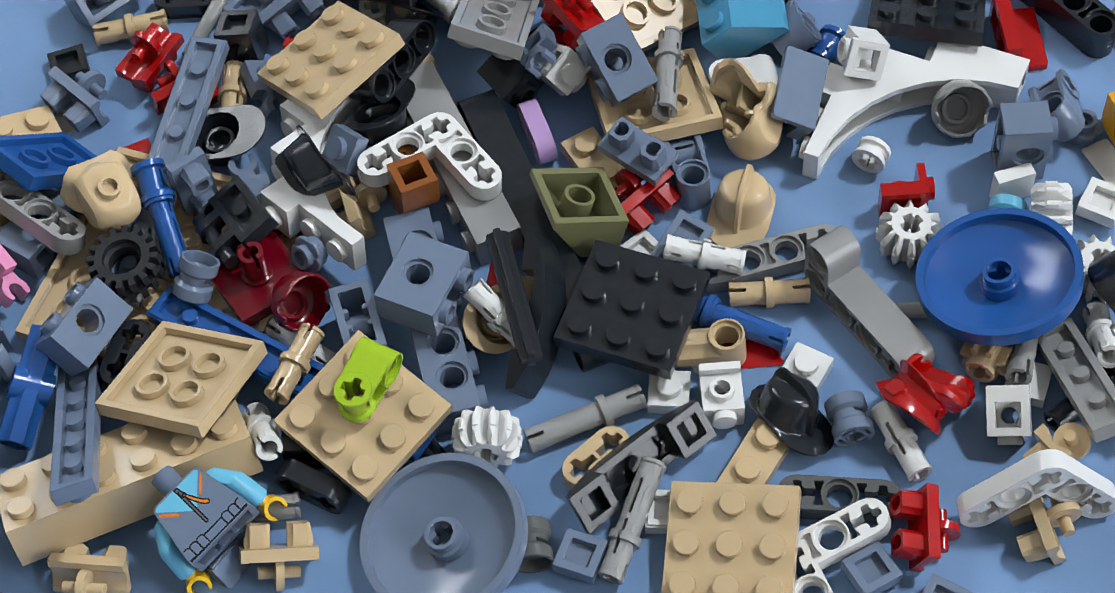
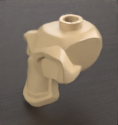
(746, 112)
(102, 191)

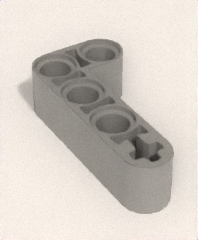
(860, 303)

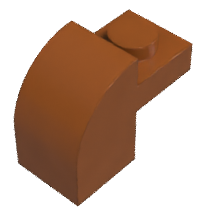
(411, 182)

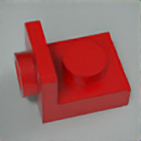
(900, 192)

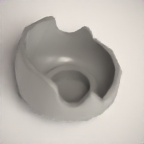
(960, 108)

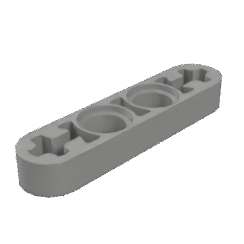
(58, 232)
(770, 264)

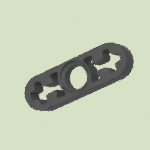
(828, 484)

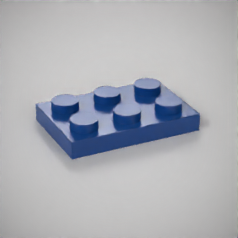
(40, 159)

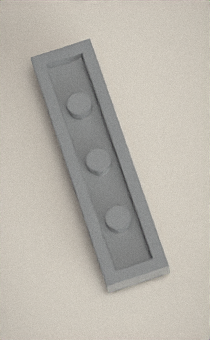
(1081, 378)

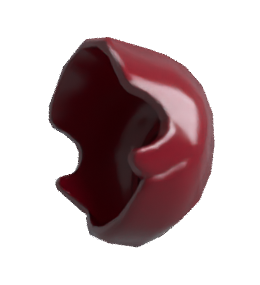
(299, 300)

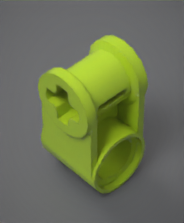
(368, 373)

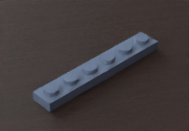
(76, 436)

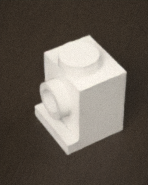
(856, 51)
(566, 73)
(722, 393)
(1002, 397)

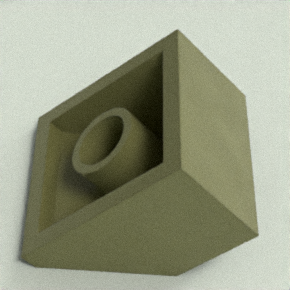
(581, 206)

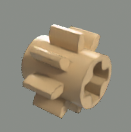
(985, 362)

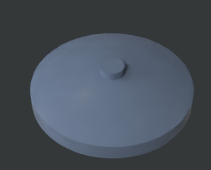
(444, 528)

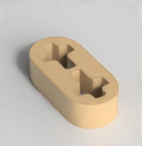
(590, 453)

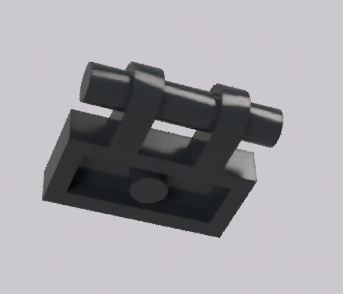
(242, 213)

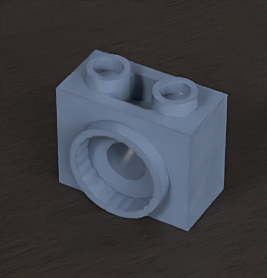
(430, 304)

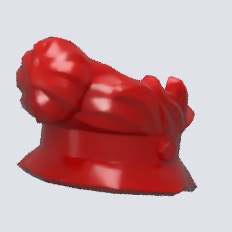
(927, 392)

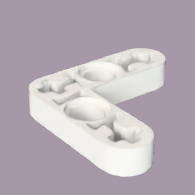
(438, 146)
(1039, 474)
(817, 558)

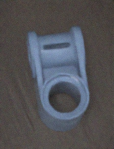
(802, 29)
(1063, 103)
(691, 173)

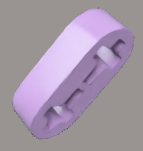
(537, 131)

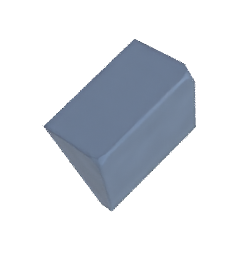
(226, 566)

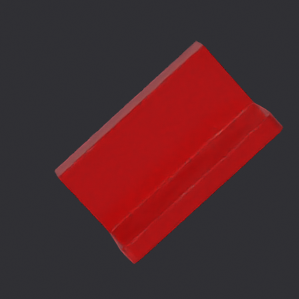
(1018, 33)

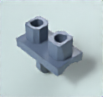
(279, 12)
(81, 94)
(637, 151)
(192, 181)

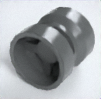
(538, 553)

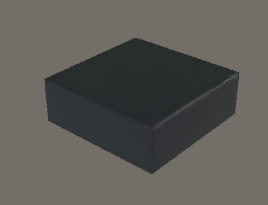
(70, 60)

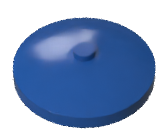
(1000, 276)

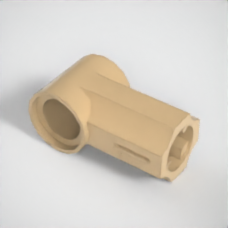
(705, 344)

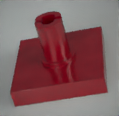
(251, 282)

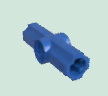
(27, 395)

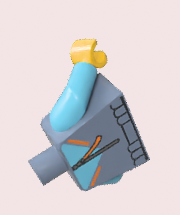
(204, 516)

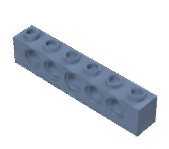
(435, 368)

